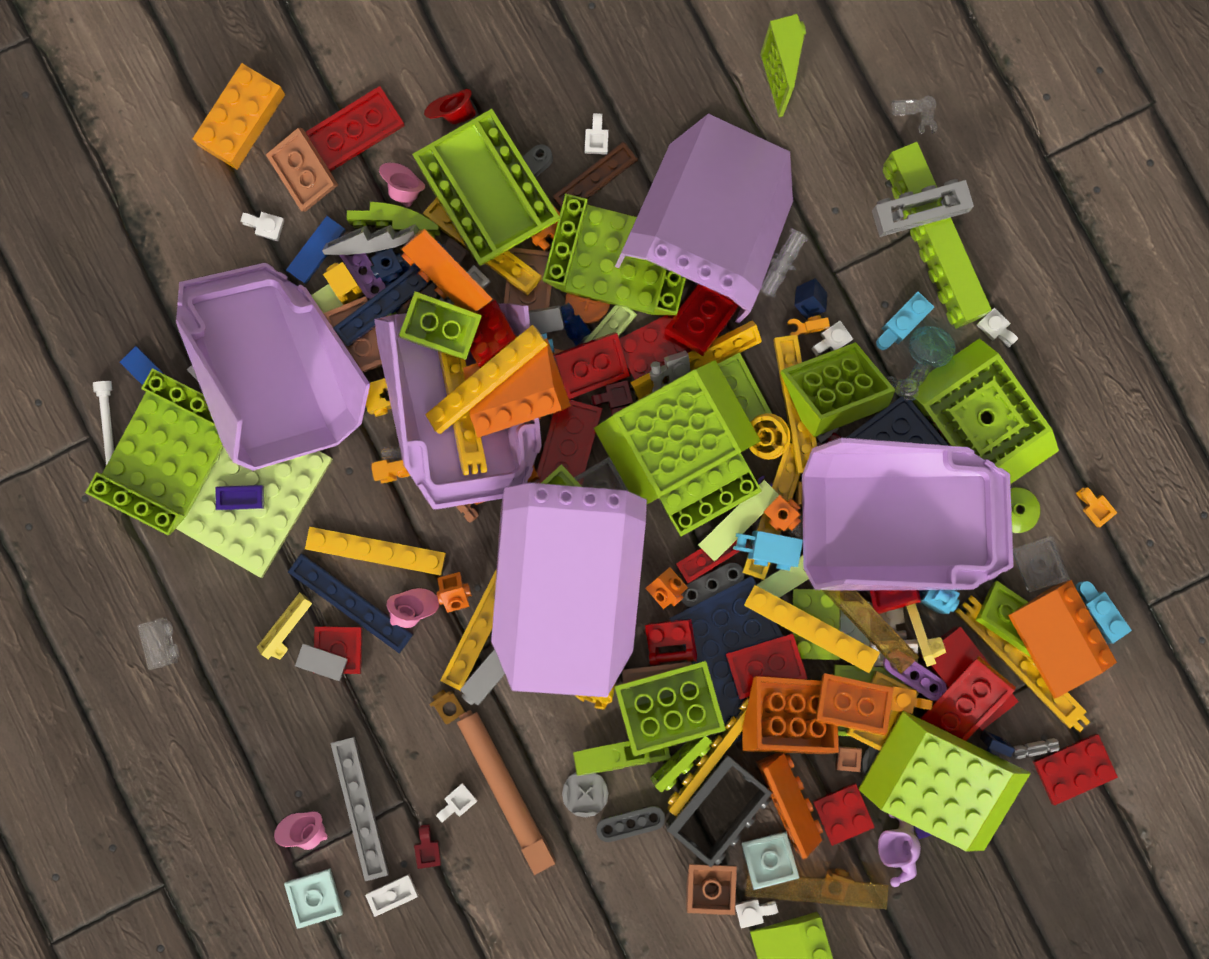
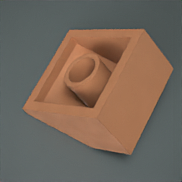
(711, 889)

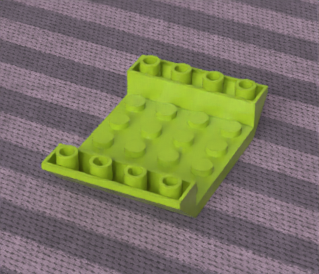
(585, 260)
(677, 433)
(161, 456)

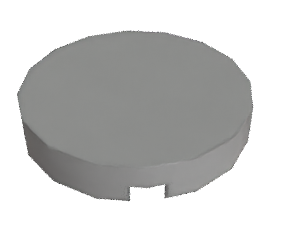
(585, 794)

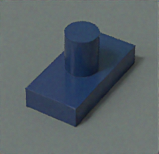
(996, 744)

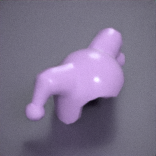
(900, 849)

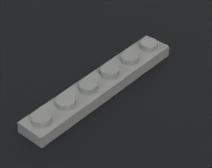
(359, 809)

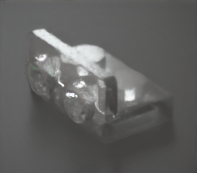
(158, 643)

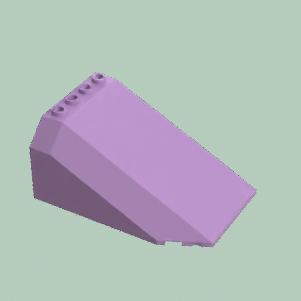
(716, 210)
(269, 365)
(432, 458)
(904, 517)
(567, 587)

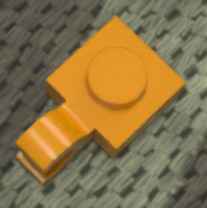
(813, 325)
(1098, 508)
(905, 700)

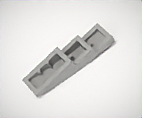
(362, 241)

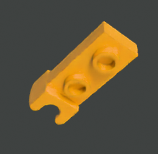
(388, 471)

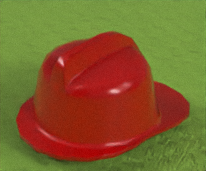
(454, 107)

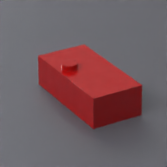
(958, 656)

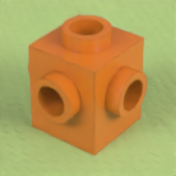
(775, 510)
(667, 588)
(453, 592)

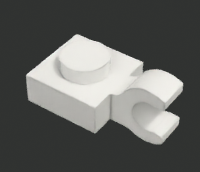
(596, 139)
(266, 225)
(995, 325)
(833, 338)
(458, 801)
(751, 913)

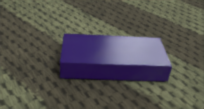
(239, 497)

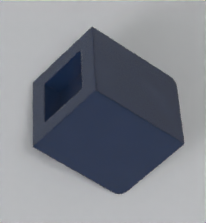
(811, 299)

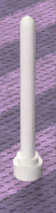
(102, 390)

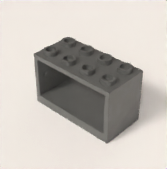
(731, 835)

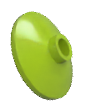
(1031, 510)

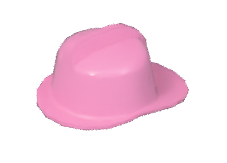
(402, 183)
(411, 606)
(301, 830)

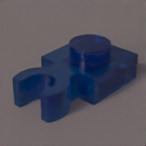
(575, 326)

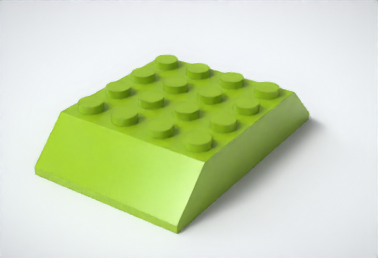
(485, 187)
(942, 783)

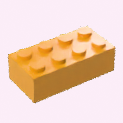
(239, 116)

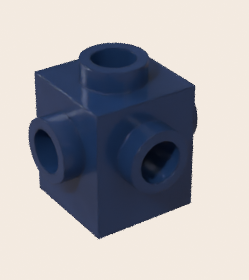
(391, 272)

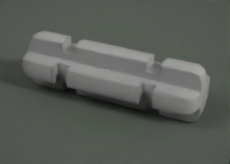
(1036, 748)

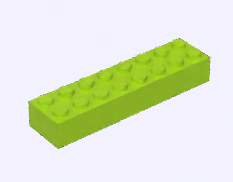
(938, 241)

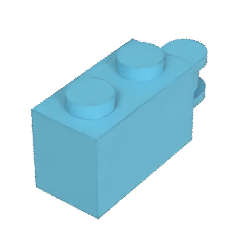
(904, 321)
(771, 548)
(940, 600)
(1103, 612)

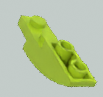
(388, 214)
(614, 757)

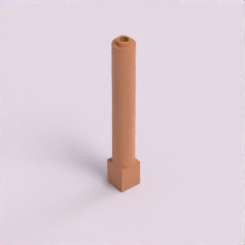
(506, 793)

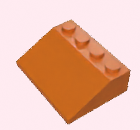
(444, 272)
(524, 396)
(1062, 638)
(783, 718)
(790, 803)

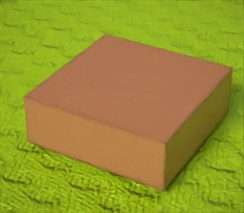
(849, 759)

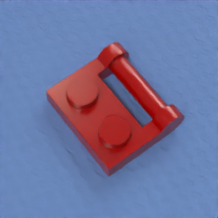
(670, 634)

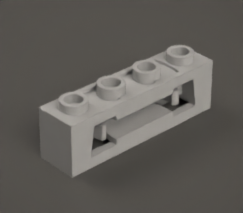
(958, 196)

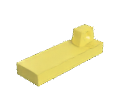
(273, 641)
(930, 647)

